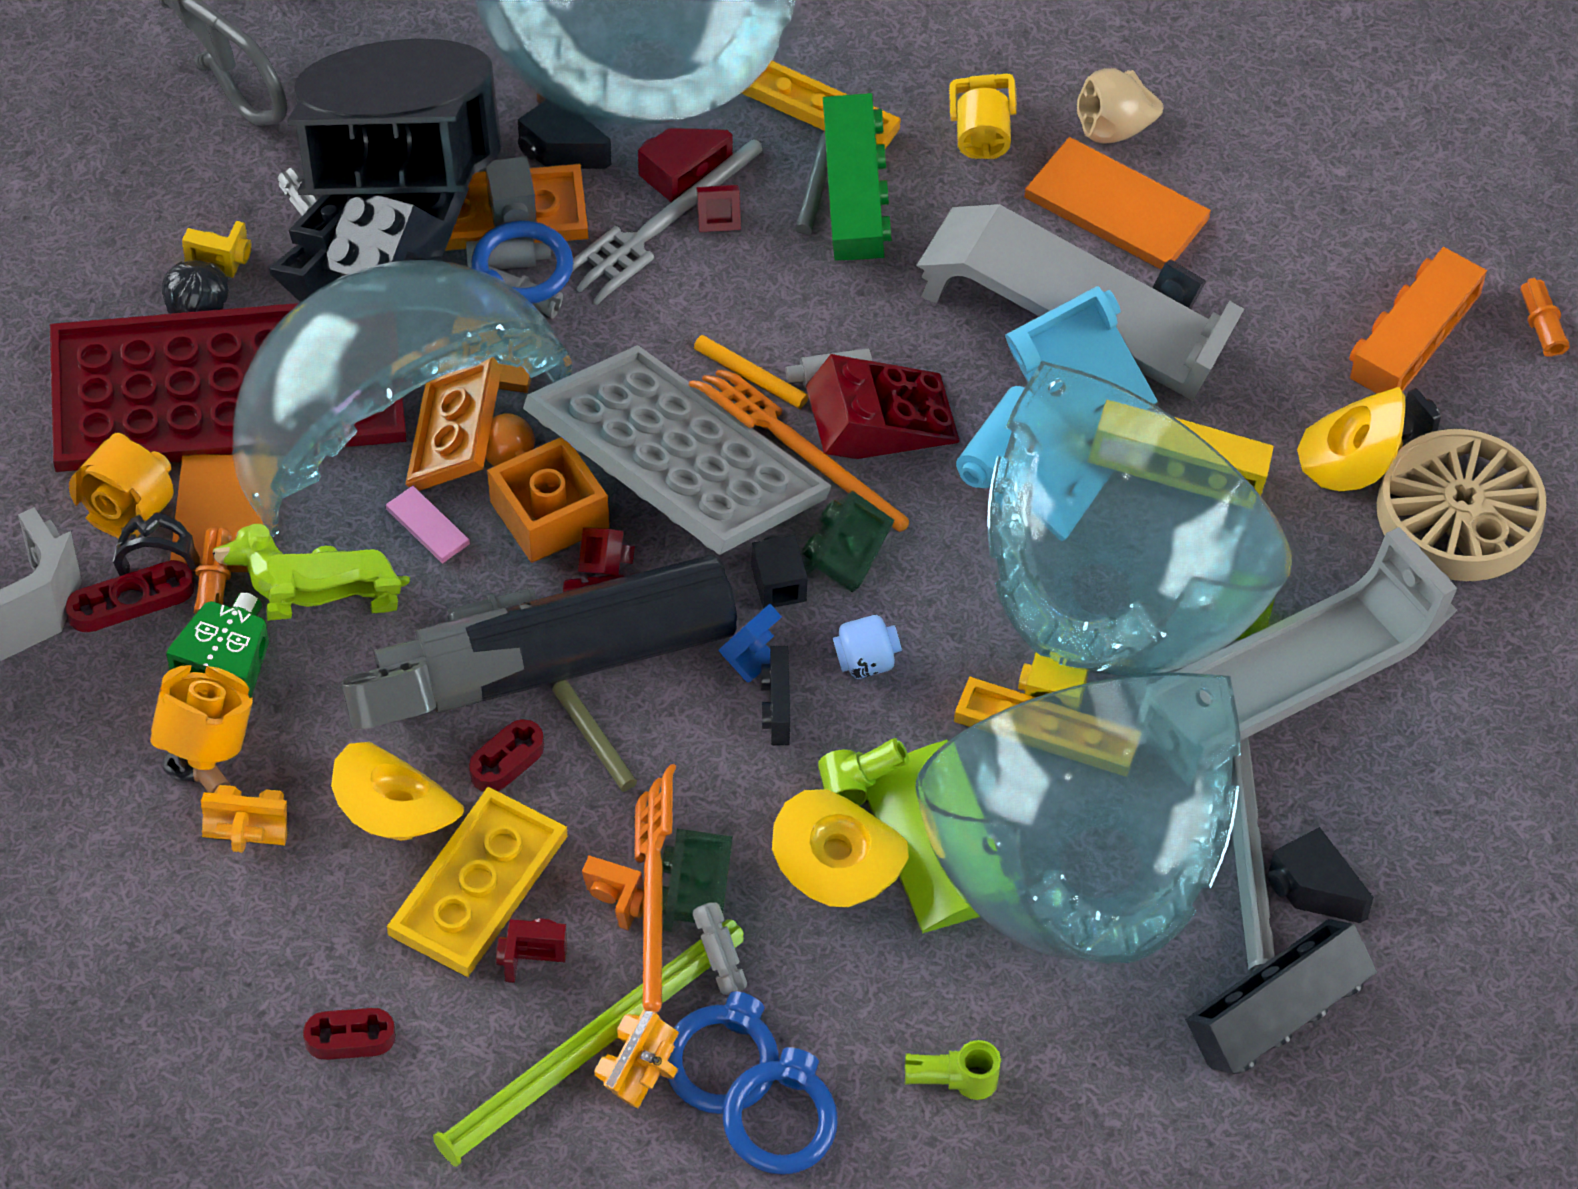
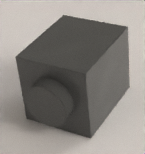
(510, 190)

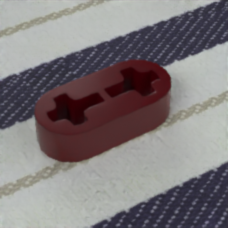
(510, 759)
(349, 1033)

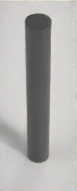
(813, 190)

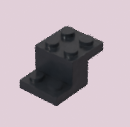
(392, 228)

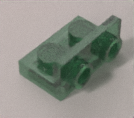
(847, 541)
(697, 874)

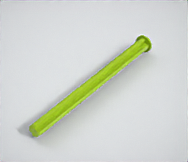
(570, 1055)

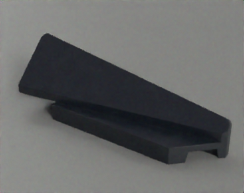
(301, 267)

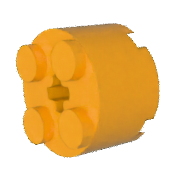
(121, 483)
(201, 715)

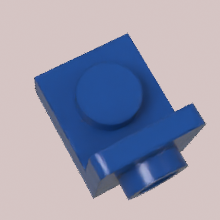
(748, 646)

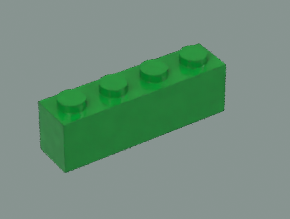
(854, 177)

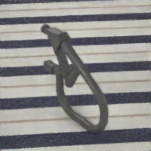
(214, 33)

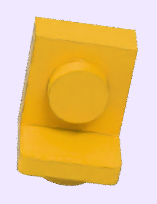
(220, 250)

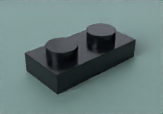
(776, 680)

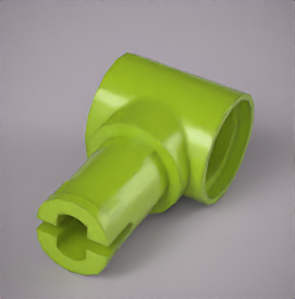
(854, 772)
(954, 1071)

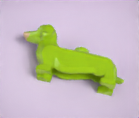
(311, 577)

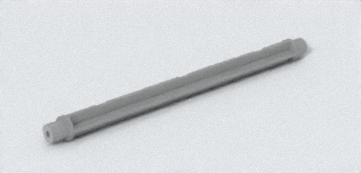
(1250, 864)

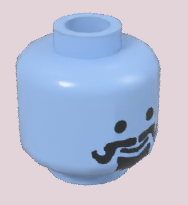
(866, 646)

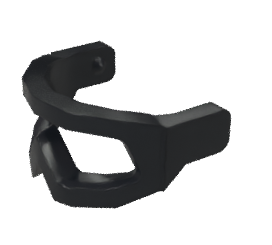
(183, 547)

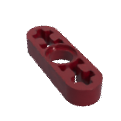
(137, 580)

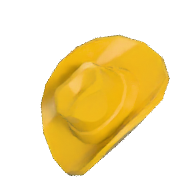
(1355, 442)
(389, 794)
(836, 849)

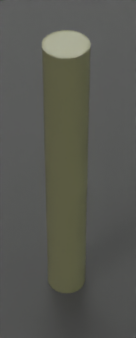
(594, 735)

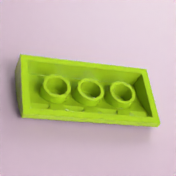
(926, 885)

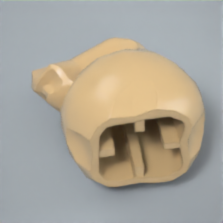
(1116, 106)

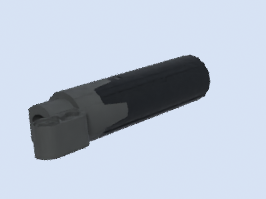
(545, 642)

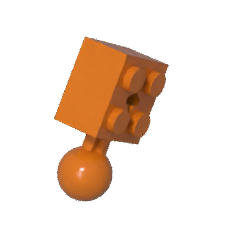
(541, 491)

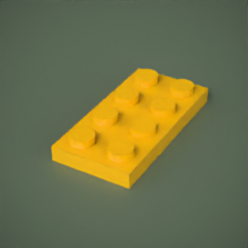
(477, 881)

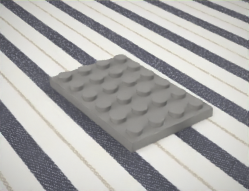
(677, 448)

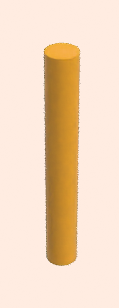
(751, 371)

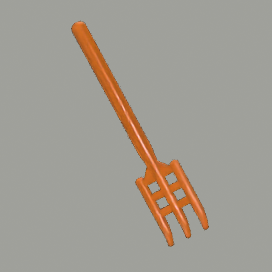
(768, 418)
(651, 828)

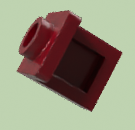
(531, 940)

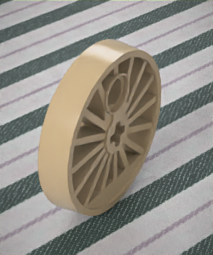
(1473, 513)

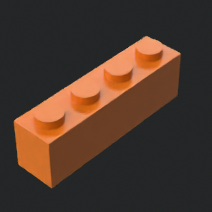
(1417, 322)

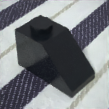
(562, 138)
(1319, 879)

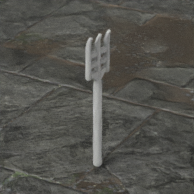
(634, 241)

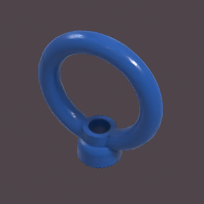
(532, 230)
(739, 1015)
(794, 1070)

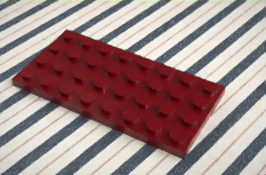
(166, 383)

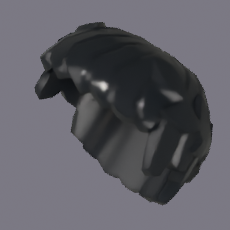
(194, 287)

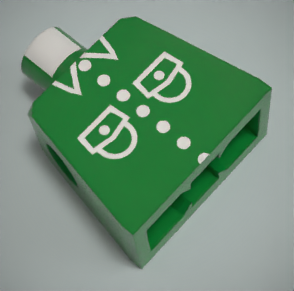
(224, 639)

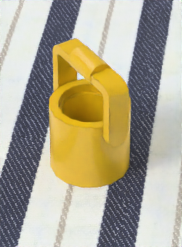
(983, 114)

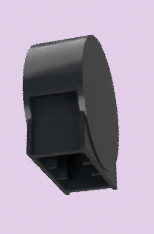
(396, 118)

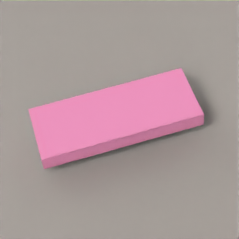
(427, 524)

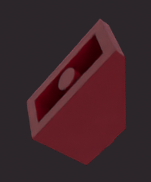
(682, 158)

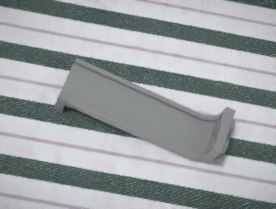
(1047, 271)
(36, 604)
(1336, 639)

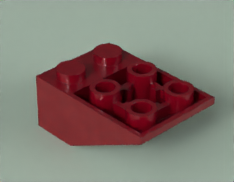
(878, 408)

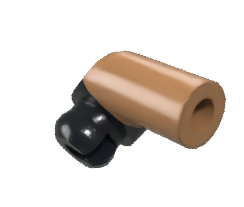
(181, 770)

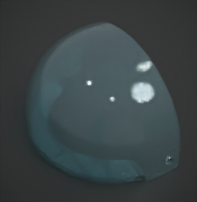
(636, 56)
(361, 350)
(1124, 532)
(1089, 812)

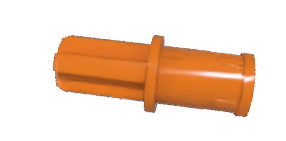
(1544, 317)
(211, 573)

